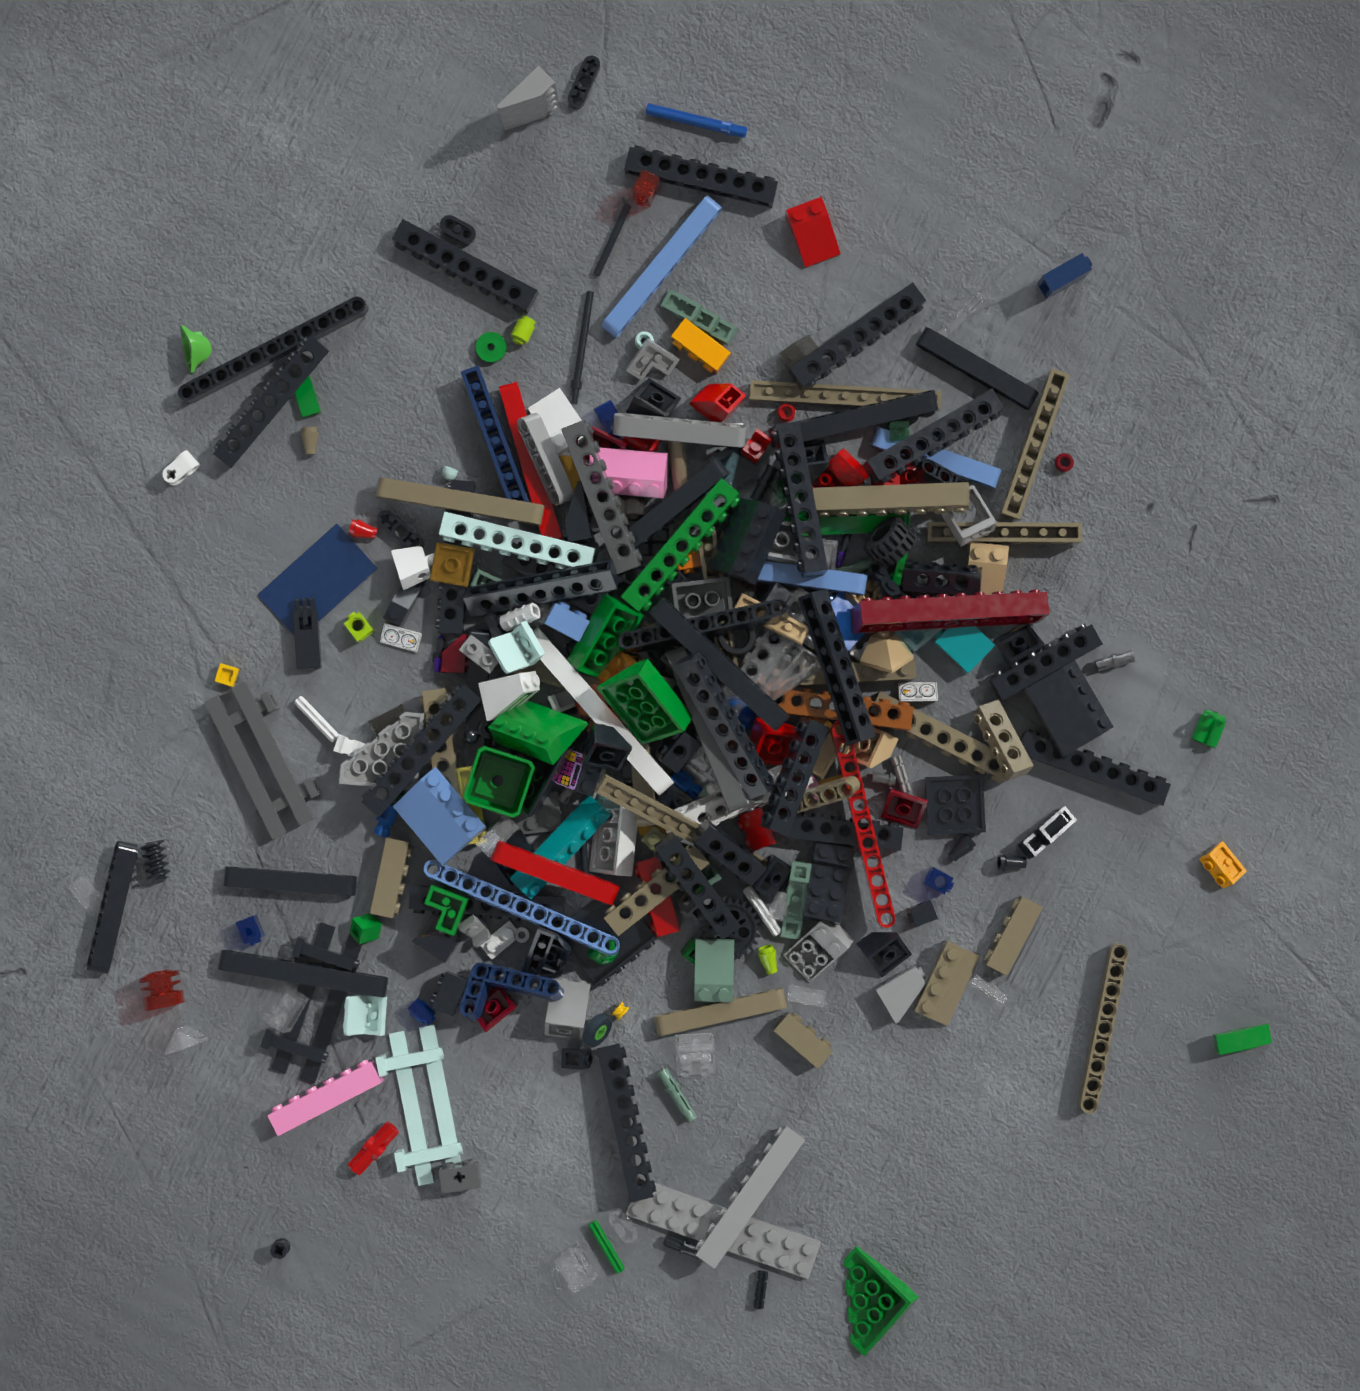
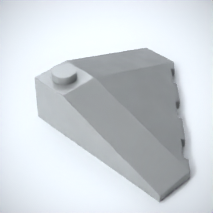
(376, 756)

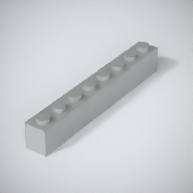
(749, 1196)

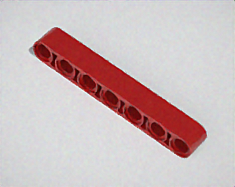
(555, 872)

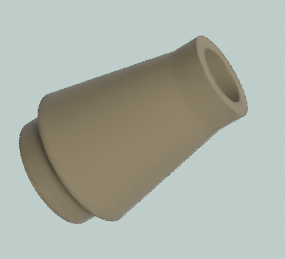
(309, 438)

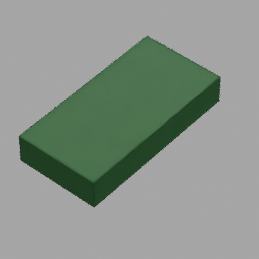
(307, 399)

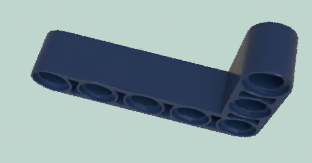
(507, 983)

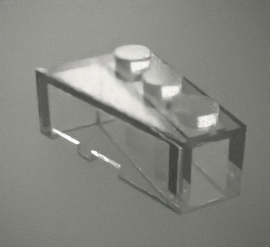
(788, 670)

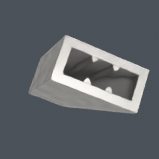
(901, 991)

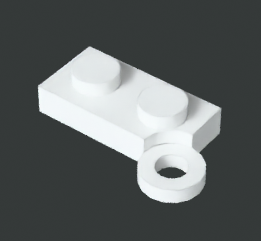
(503, 938)

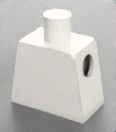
(412, 565)

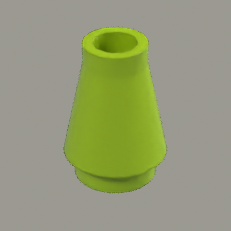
(767, 955)

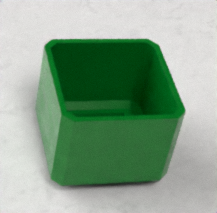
(509, 796)

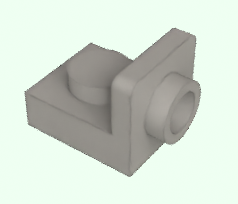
(476, 930)

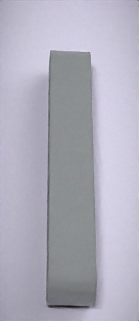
(679, 430)

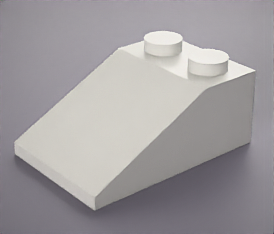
(556, 414)

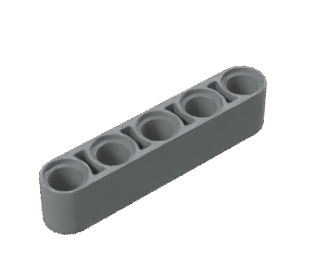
(545, 459)

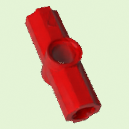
(373, 1148)

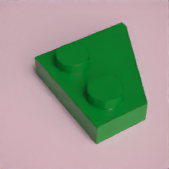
(896, 575)

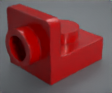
(756, 446)

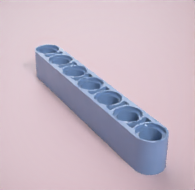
(965, 467)
(832, 580)

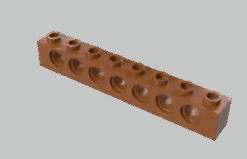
(904, 709)

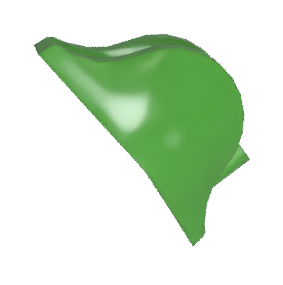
(195, 347)

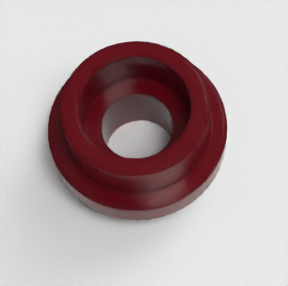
(1064, 456)

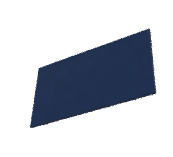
(324, 571)

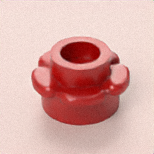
(786, 407)

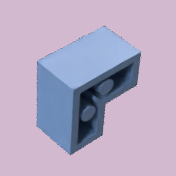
(567, 622)

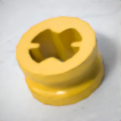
(620, 1011)

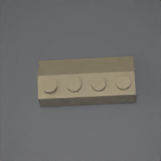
(946, 983)

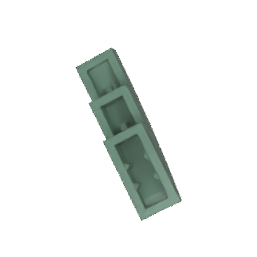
(699, 316)

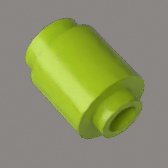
(523, 330)

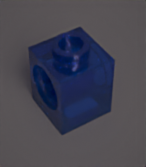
(930, 878)

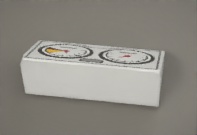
(400, 637)
(917, 691)

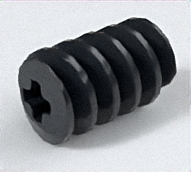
(155, 860)

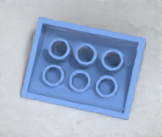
(439, 816)

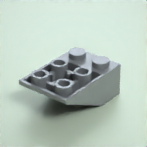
(818, 948)

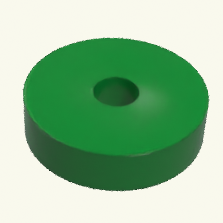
(487, 339)

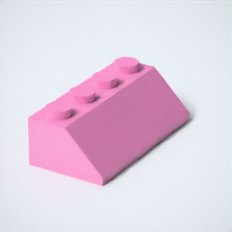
(634, 472)

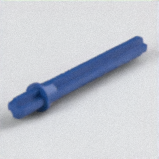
(696, 120)

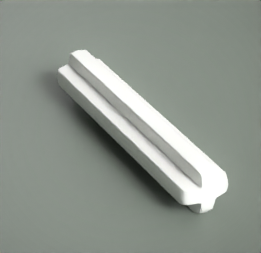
(316, 718)
(761, 910)

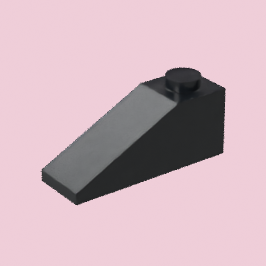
(403, 604)

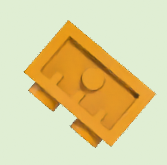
(1223, 865)

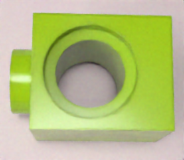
(360, 635)

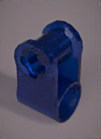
(605, 413)

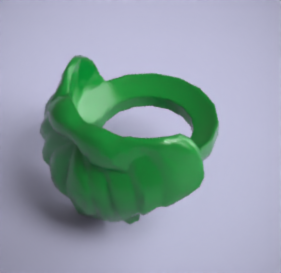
(599, 957)

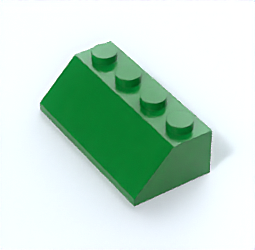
(601, 637)

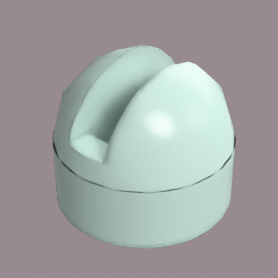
(449, 473)

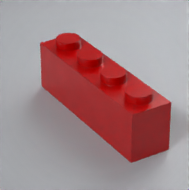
(663, 914)

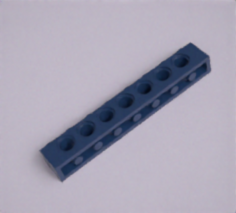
(493, 434)

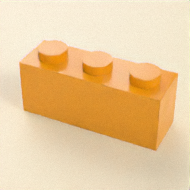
(700, 346)

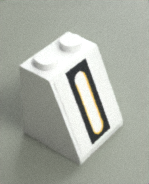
(507, 692)

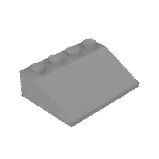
(529, 101)

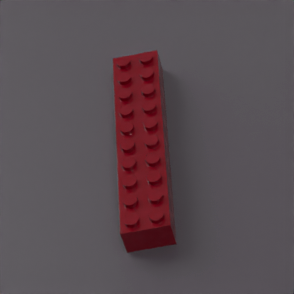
(949, 612)

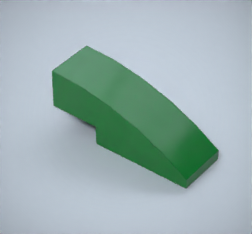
(1242, 1039)

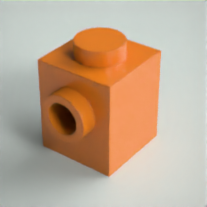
(693, 563)

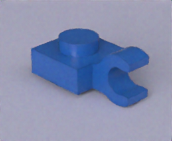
(684, 782)
(386, 819)

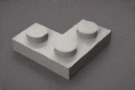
(651, 355)

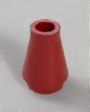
(362, 530)

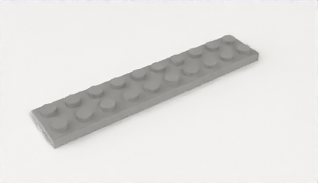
(756, 1241)

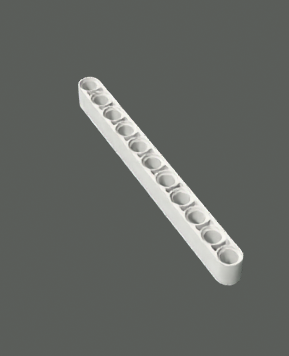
(601, 713)

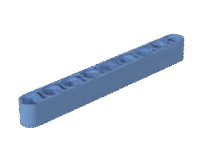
(661, 266)

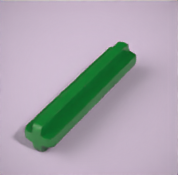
(606, 1246)

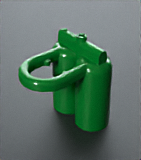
(1209, 728)

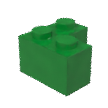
(452, 907)

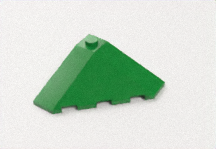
(875, 1298)

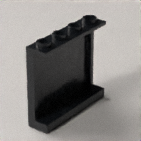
(630, 941)

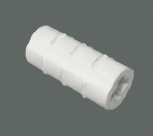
(514, 618)

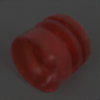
(161, 990)

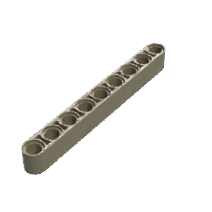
(460, 501)
(1105, 1037)

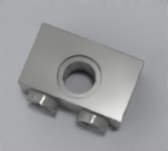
(479, 654)

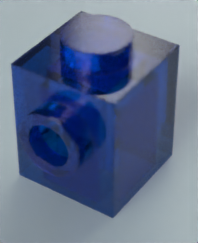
(250, 930)

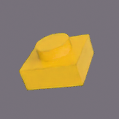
(227, 675)

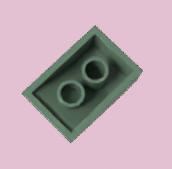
(714, 970)

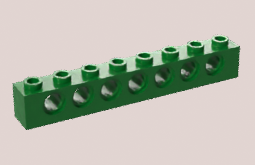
(720, 490)

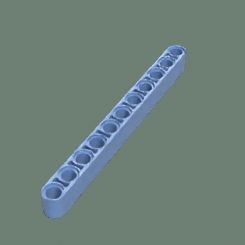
(514, 901)

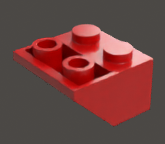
(718, 401)

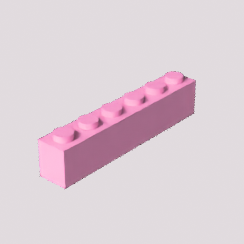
(324, 1098)

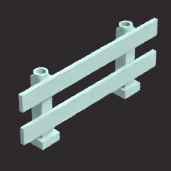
(402, 1062)

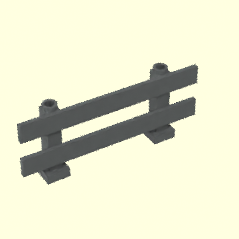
(252, 712)

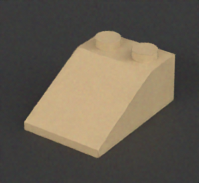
(993, 562)

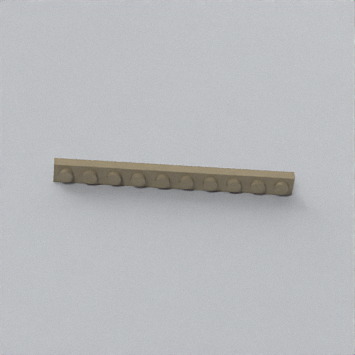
(827, 394)
(652, 810)

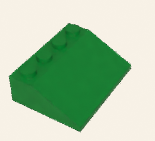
(645, 703)
(536, 731)

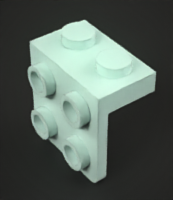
(517, 648)
(364, 1015)

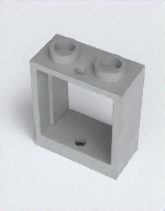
(976, 531)

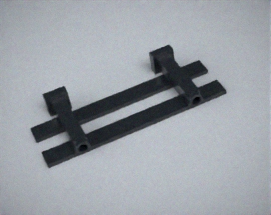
(287, 1043)

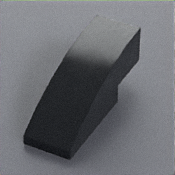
(1047, 832)

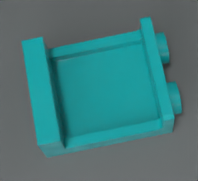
(964, 645)

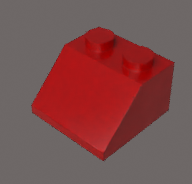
(756, 836)

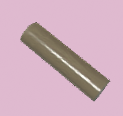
(677, 463)

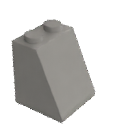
(568, 1015)

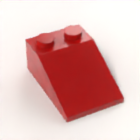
(812, 232)
(771, 744)

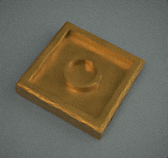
(452, 564)

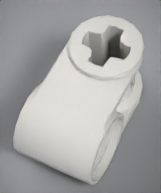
(182, 467)

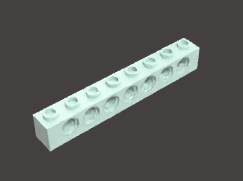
(452, 521)

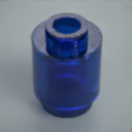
(421, 1012)

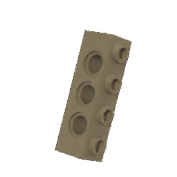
(1011, 745)

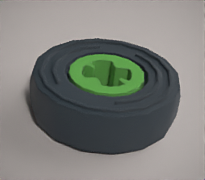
(597, 1030)

